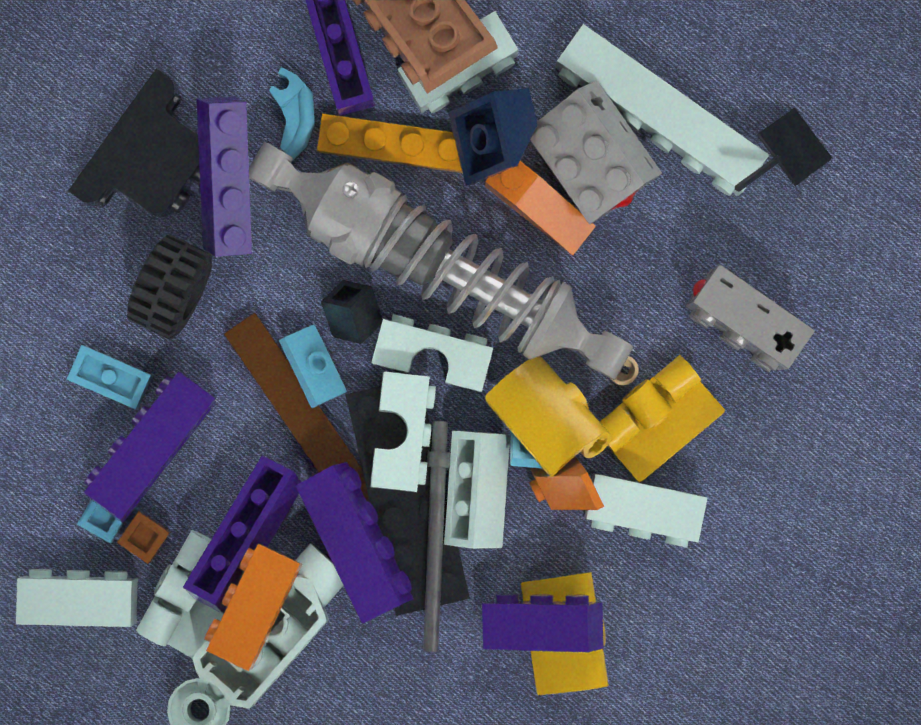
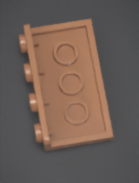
(430, 36)

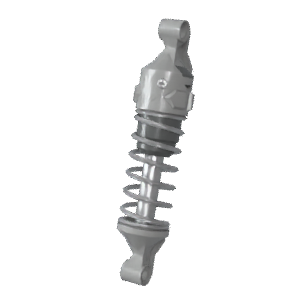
(374, 226)

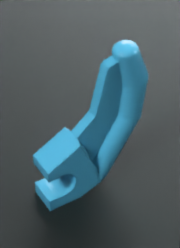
(298, 110)

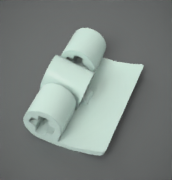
(174, 614)

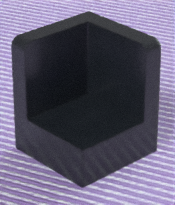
(352, 311)

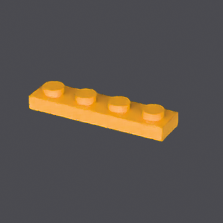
(388, 143)

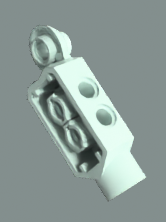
(296, 625)

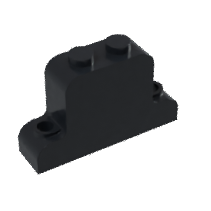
(144, 154)

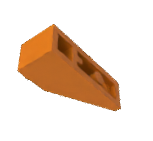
(541, 206)
(567, 489)

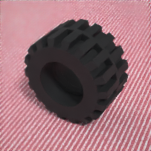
(169, 286)

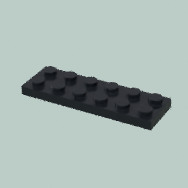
(403, 514)

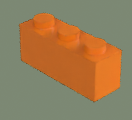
(252, 606)

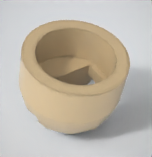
(625, 379)

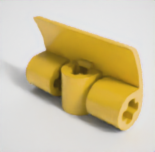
(547, 415)
(660, 418)
(566, 670)

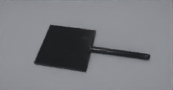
(792, 148)

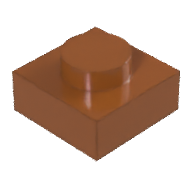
(144, 537)

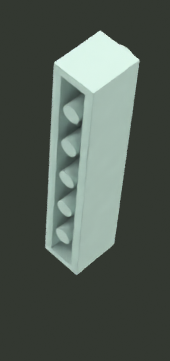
(661, 111)

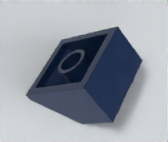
(493, 132)

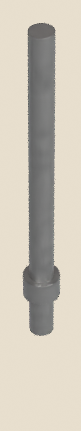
(438, 460)

